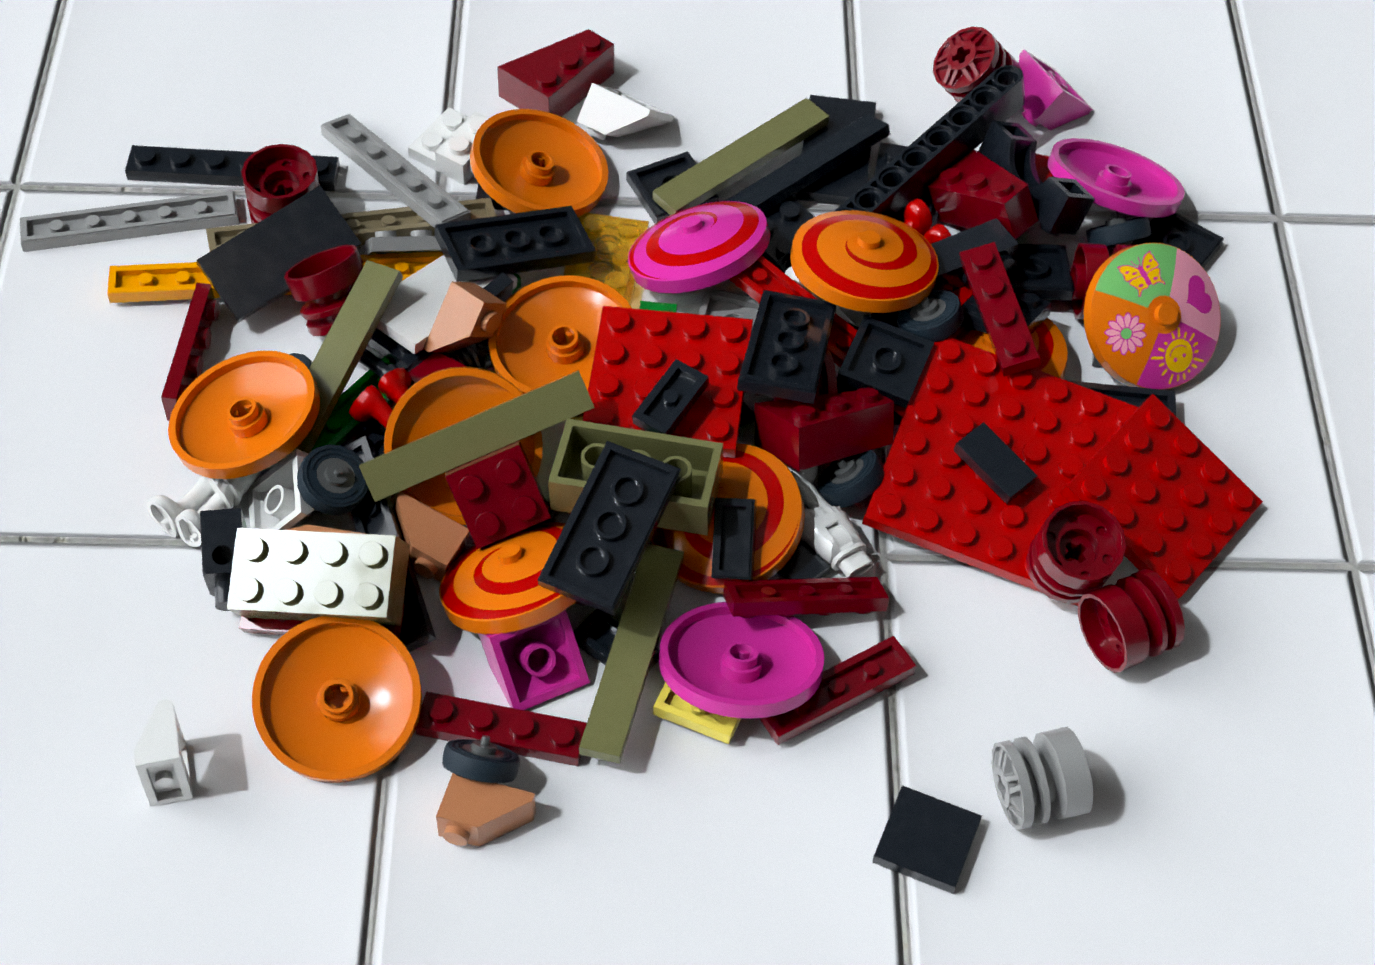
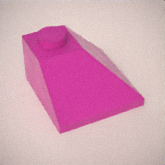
(1048, 95)
(536, 662)

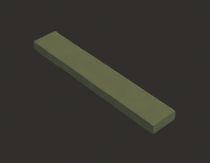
(741, 157)
(349, 339)
(476, 436)
(631, 654)

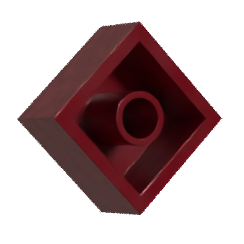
(498, 494)

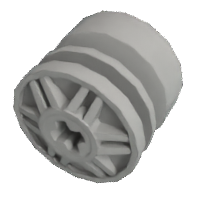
(1042, 778)

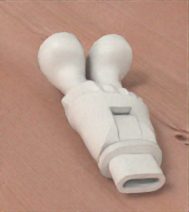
(184, 517)
(830, 530)

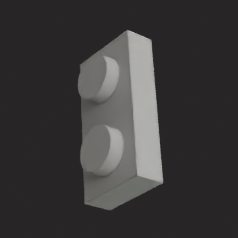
(388, 242)

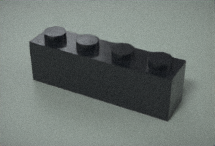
(951, 272)

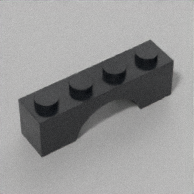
(1058, 202)

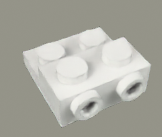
(448, 143)

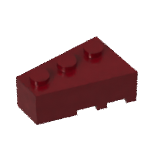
(558, 74)
(981, 191)
(824, 431)

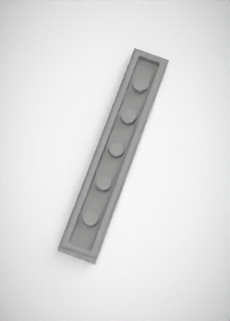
(393, 171)
(128, 221)

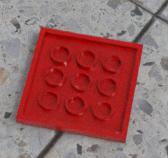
(641, 345)
(1166, 494)

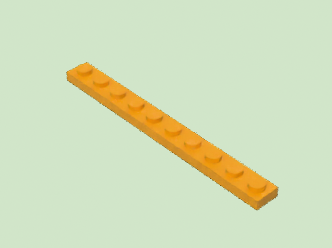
(179, 280)

